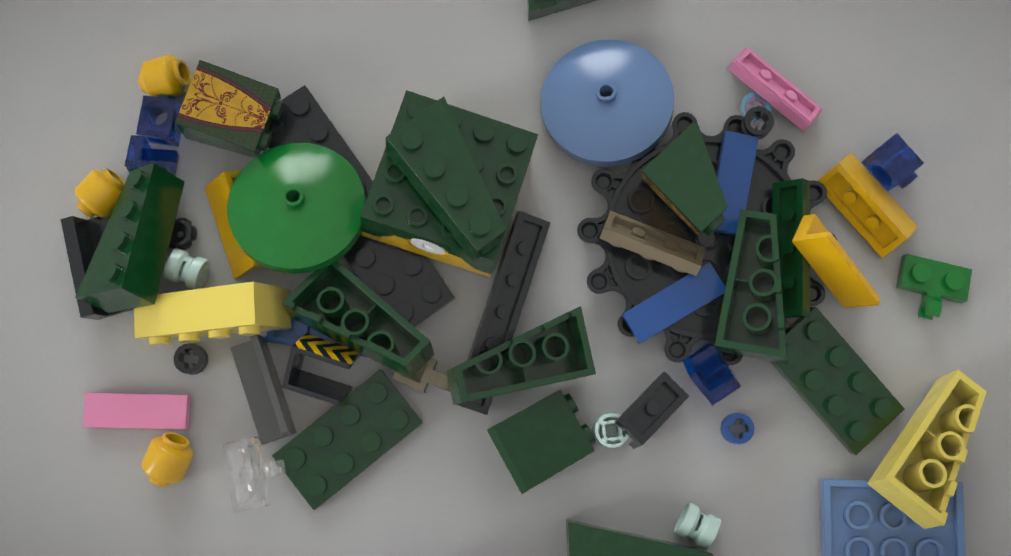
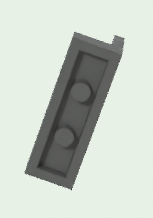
(263, 389)

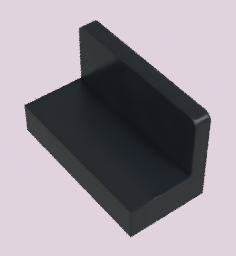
(651, 409)

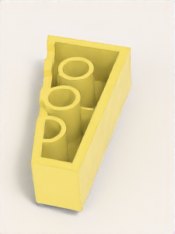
(212, 313)
(926, 457)

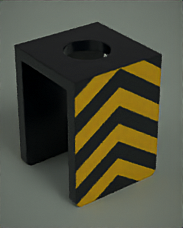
(312, 384)

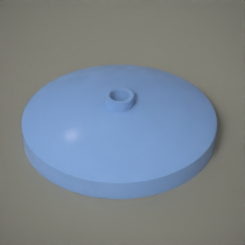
(613, 127)

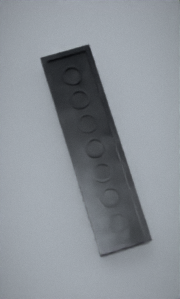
(396, 275)

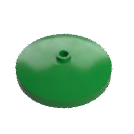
(300, 233)

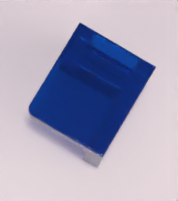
(142, 154)
(711, 373)

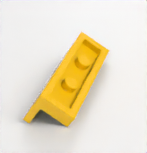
(217, 194)
(867, 205)
(833, 264)

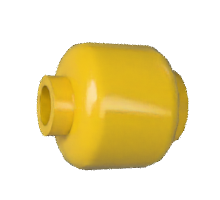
(164, 76)
(99, 193)
(167, 459)

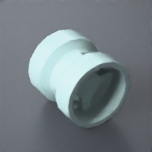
(187, 269)
(606, 433)
(697, 526)

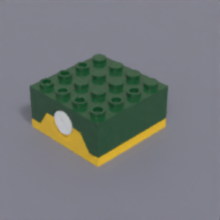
(403, 218)

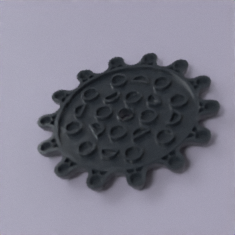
(642, 278)

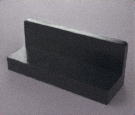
(81, 243)

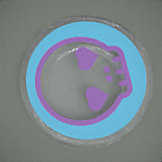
(749, 101)

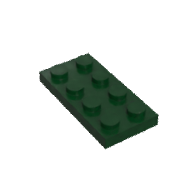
(836, 382)
(347, 439)

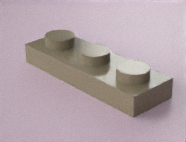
(653, 243)

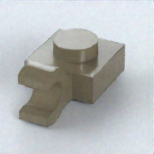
(424, 377)

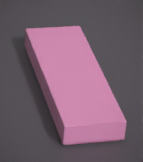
(775, 89)
(136, 411)

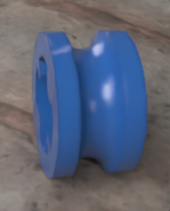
(743, 436)

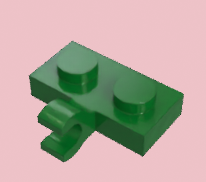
(934, 281)

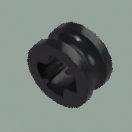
(759, 112)
(184, 366)

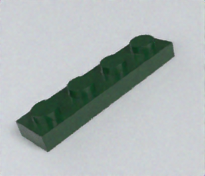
(790, 204)

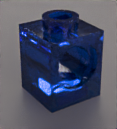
(166, 132)
(893, 163)

